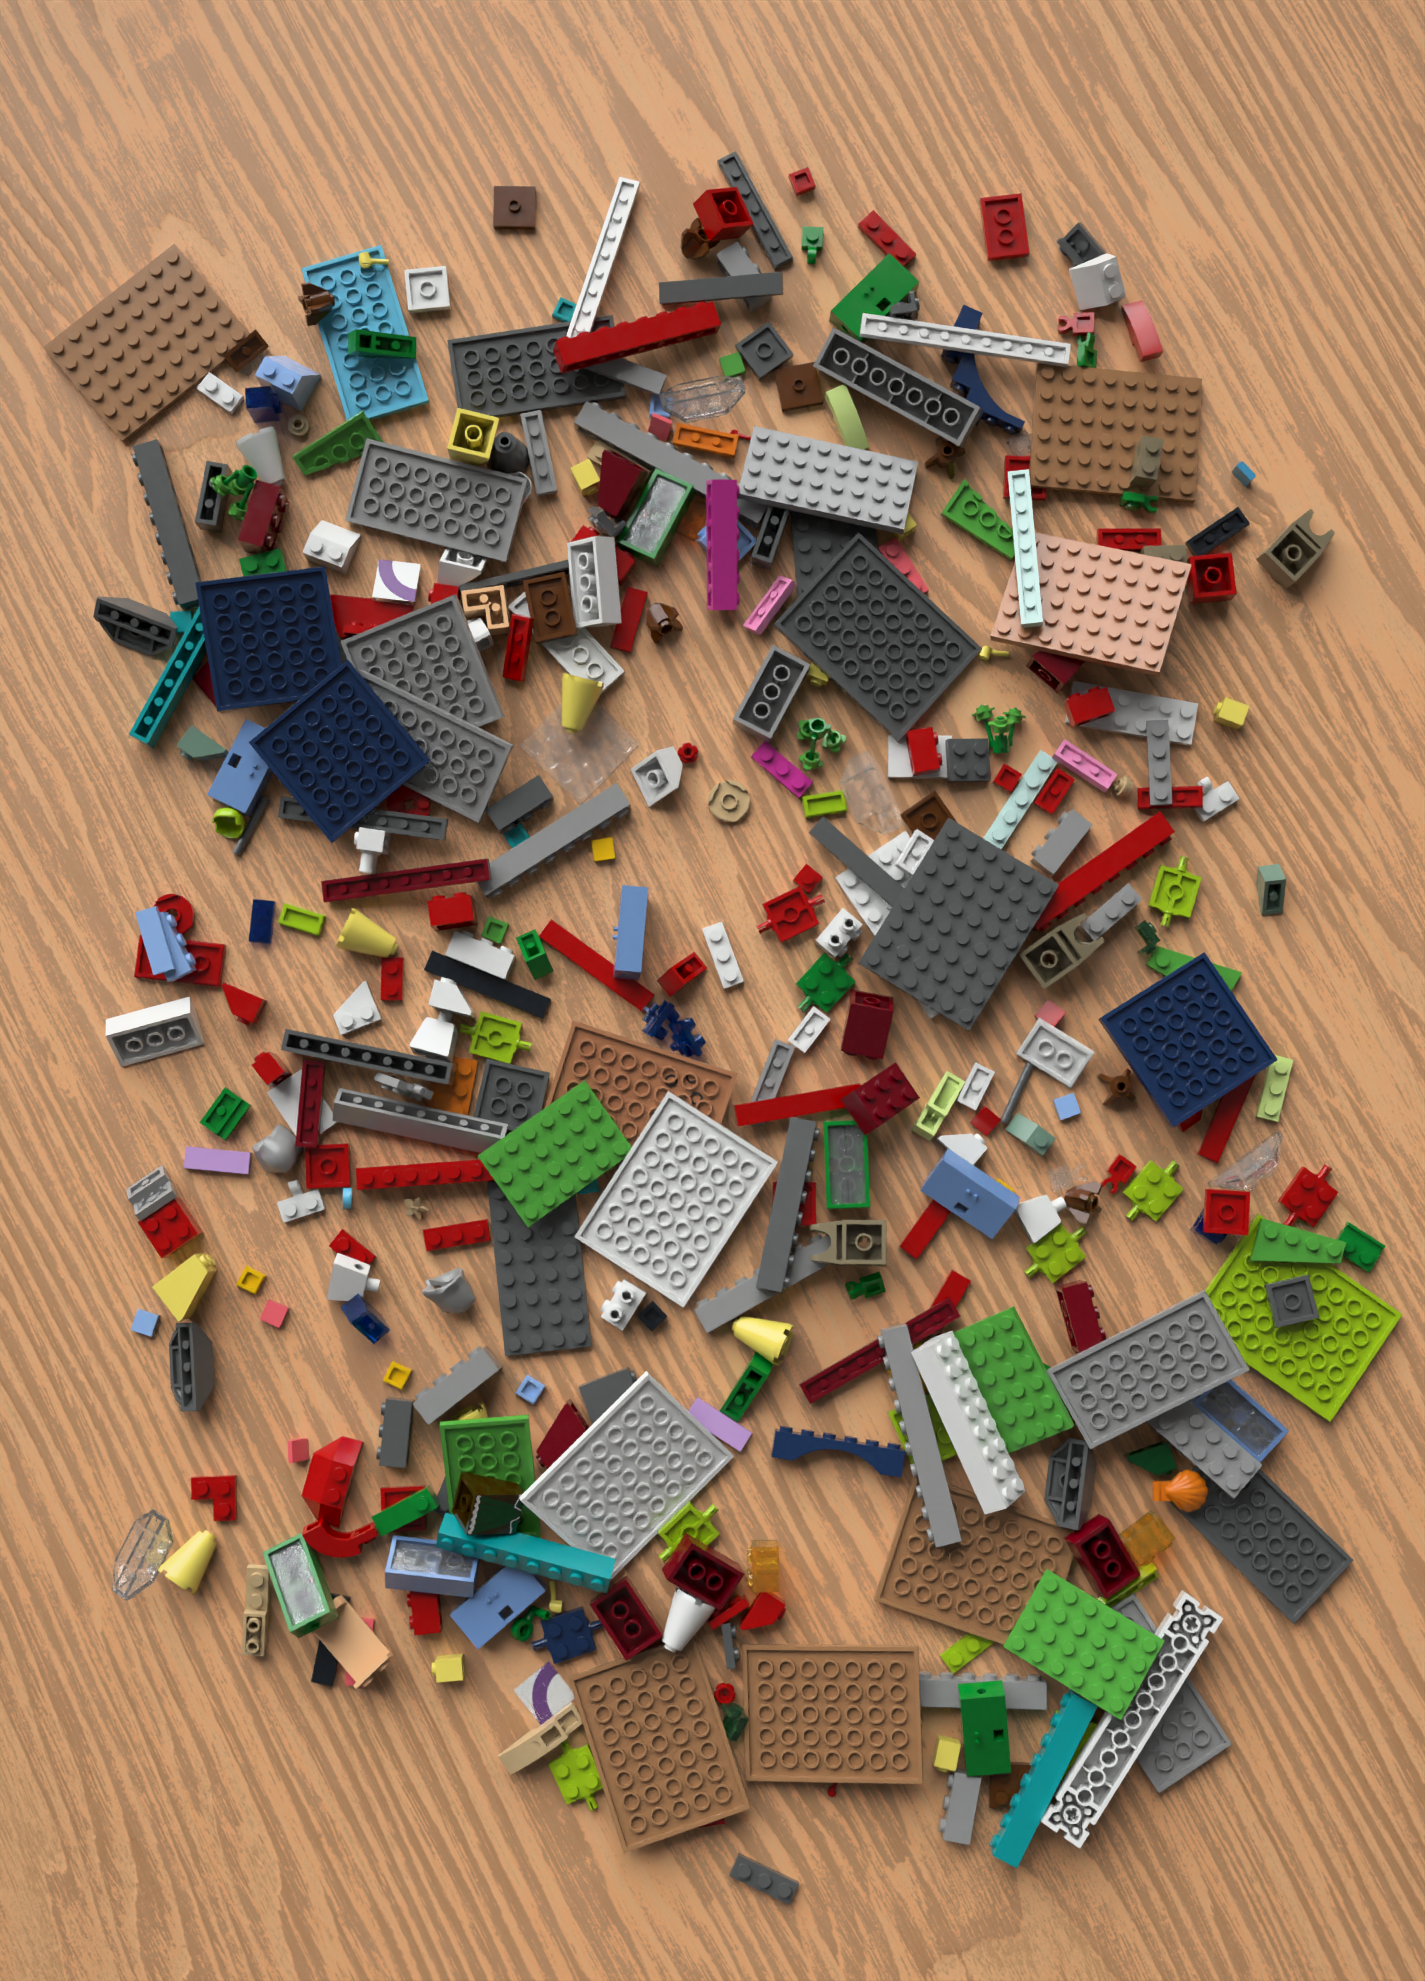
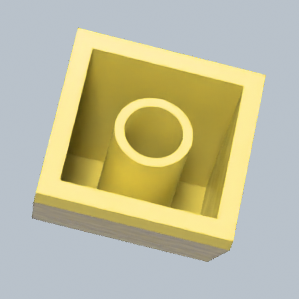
(472, 437)
(186, 1285)

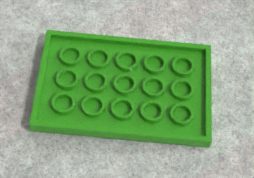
(555, 1153)
(1013, 1380)
(491, 1449)
(1084, 1644)

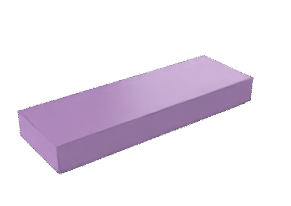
(217, 1160)
(720, 1424)

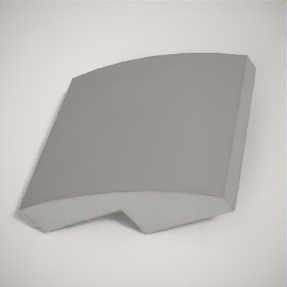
(151, 1193)

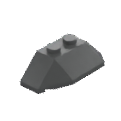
(135, 624)
(191, 1366)
(1070, 1483)

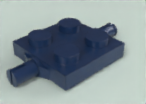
(568, 1635)

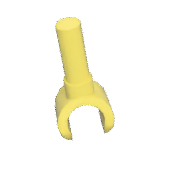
(366, 261)
(986, 651)
(555, 1605)

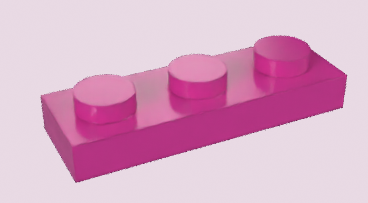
(781, 769)

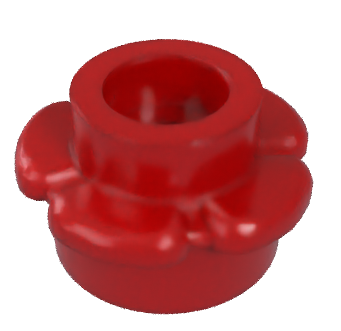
(692, 757)
(718, 1693)

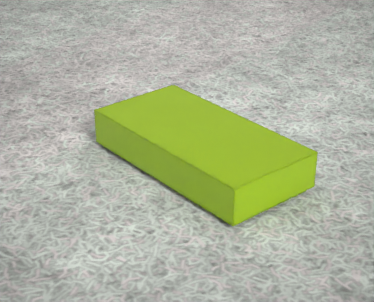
(824, 804)
(302, 919)

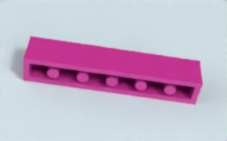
(722, 544)

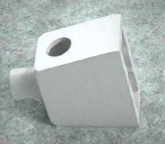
(436, 1038)
(1039, 1215)
(350, 1278)

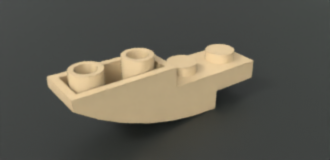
(256, 1610)
(541, 1740)

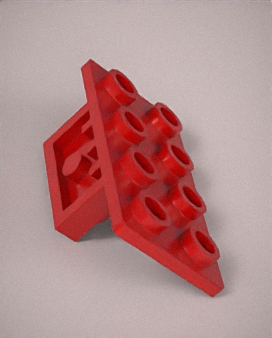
(360, 614)

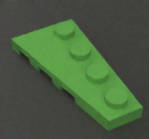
(337, 445)
(975, 517)
(1167, 961)
(1291, 1244)

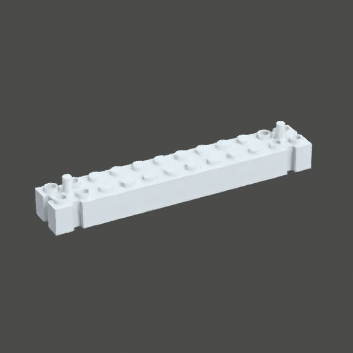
(1118, 1742)

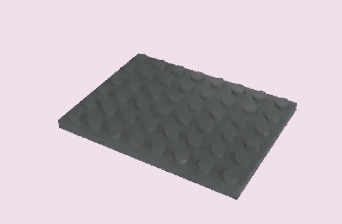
(877, 637)
(958, 924)

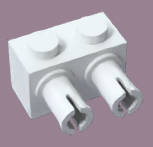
(371, 844)
(838, 934)
(623, 1303)

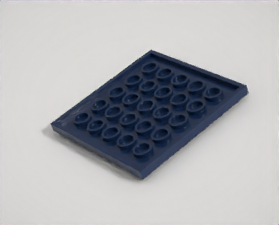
(268, 636)
(340, 751)
(1187, 1040)

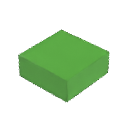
(732, 365)
(494, 930)

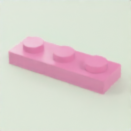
(769, 605)
(1084, 765)

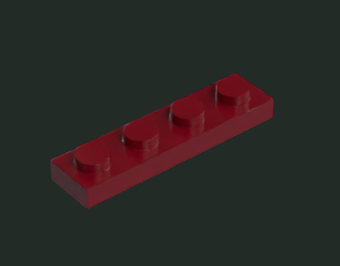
(310, 1103)

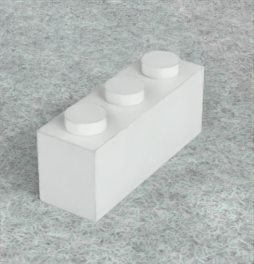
(481, 954)

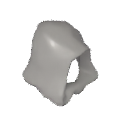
(278, 1151)
(452, 1291)

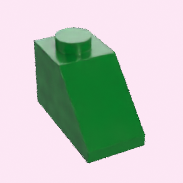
(534, 954)

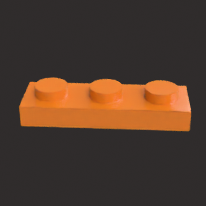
(705, 440)

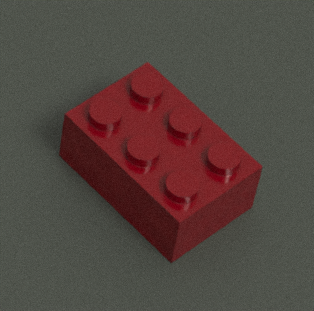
(263, 518)
(880, 1098)
(1080, 1315)
(1102, 1556)
(703, 1571)
(626, 1618)

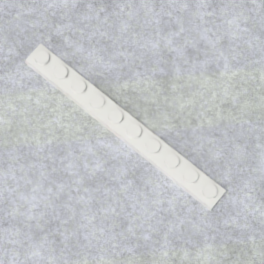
(604, 257)
(965, 340)

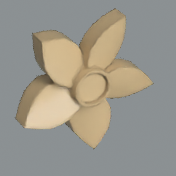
(415, 1207)

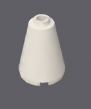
(263, 455)
(684, 1619)

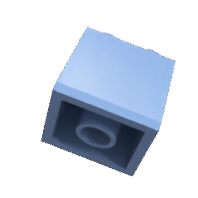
(288, 379)

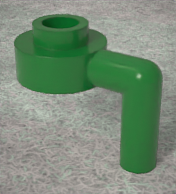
(523, 1627)

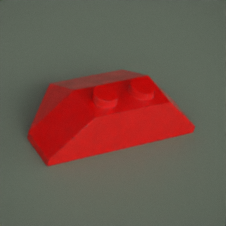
(331, 1479)

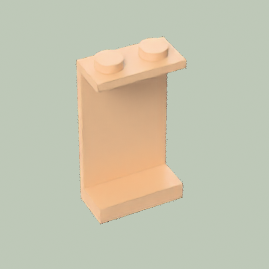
(354, 1644)

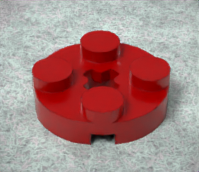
(403, 794)
(178, 904)

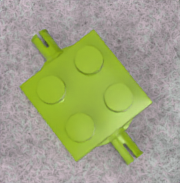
(1174, 891)
(495, 1037)
(1152, 1190)
(1055, 1253)
(688, 1521)
(576, 1774)

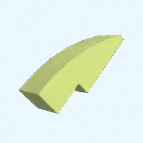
(846, 417)
(938, 1106)

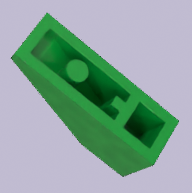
(381, 345)
(746, 1387)
(406, 1510)

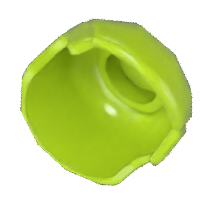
(229, 822)

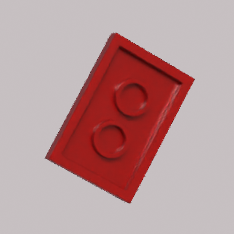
(1004, 227)

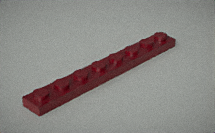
(406, 880)
(872, 1355)

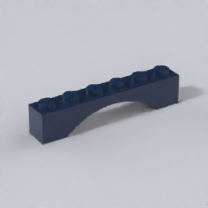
(792, 1445)

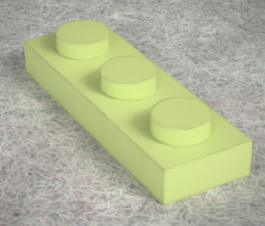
(1274, 1089)

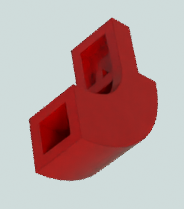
(335, 1543)

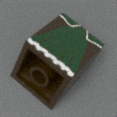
(487, 1505)

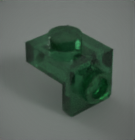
(1147, 932)
(734, 1720)

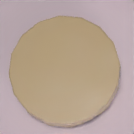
(729, 801)

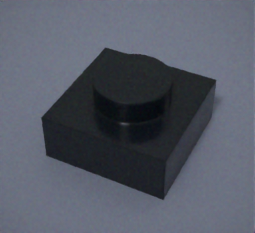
(652, 1315)

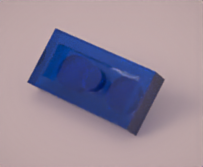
(262, 921)

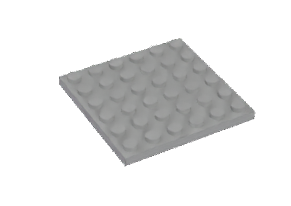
(431, 658)

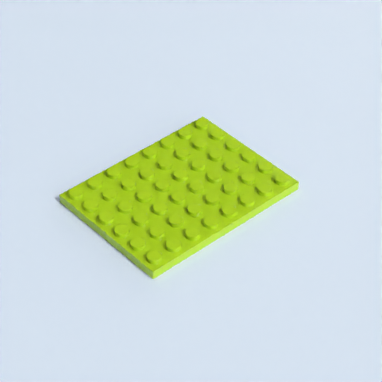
(1309, 1359)

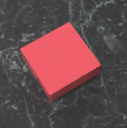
(274, 1313)

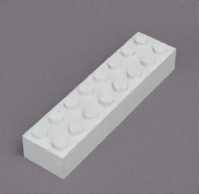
(968, 1422)

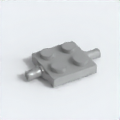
(393, 1084)

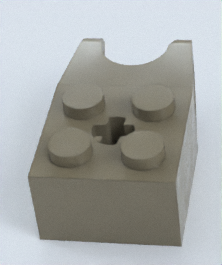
(1294, 551)
(1066, 948)
(845, 1239)

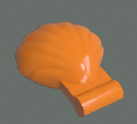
(1185, 1490)

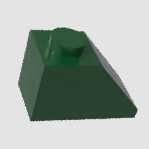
(1153, 1458)

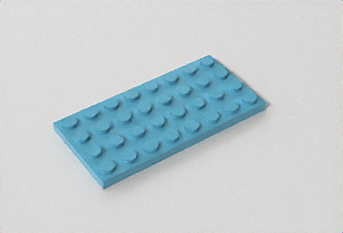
(365, 302)

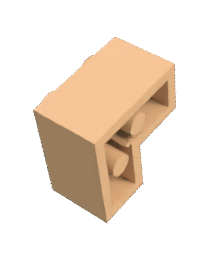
(489, 603)

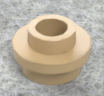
(302, 430)
(1123, 786)

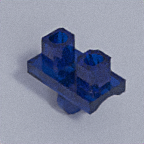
(656, 1016)
(683, 1038)

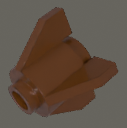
(695, 241)
(316, 302)
(945, 456)
(662, 620)
(1112, 1089)
(1081, 1201)

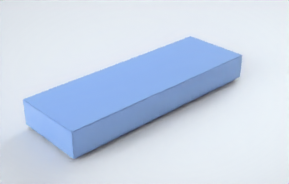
(155, 940)

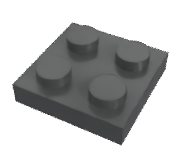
(764, 350)
(968, 760)
(1291, 1301)

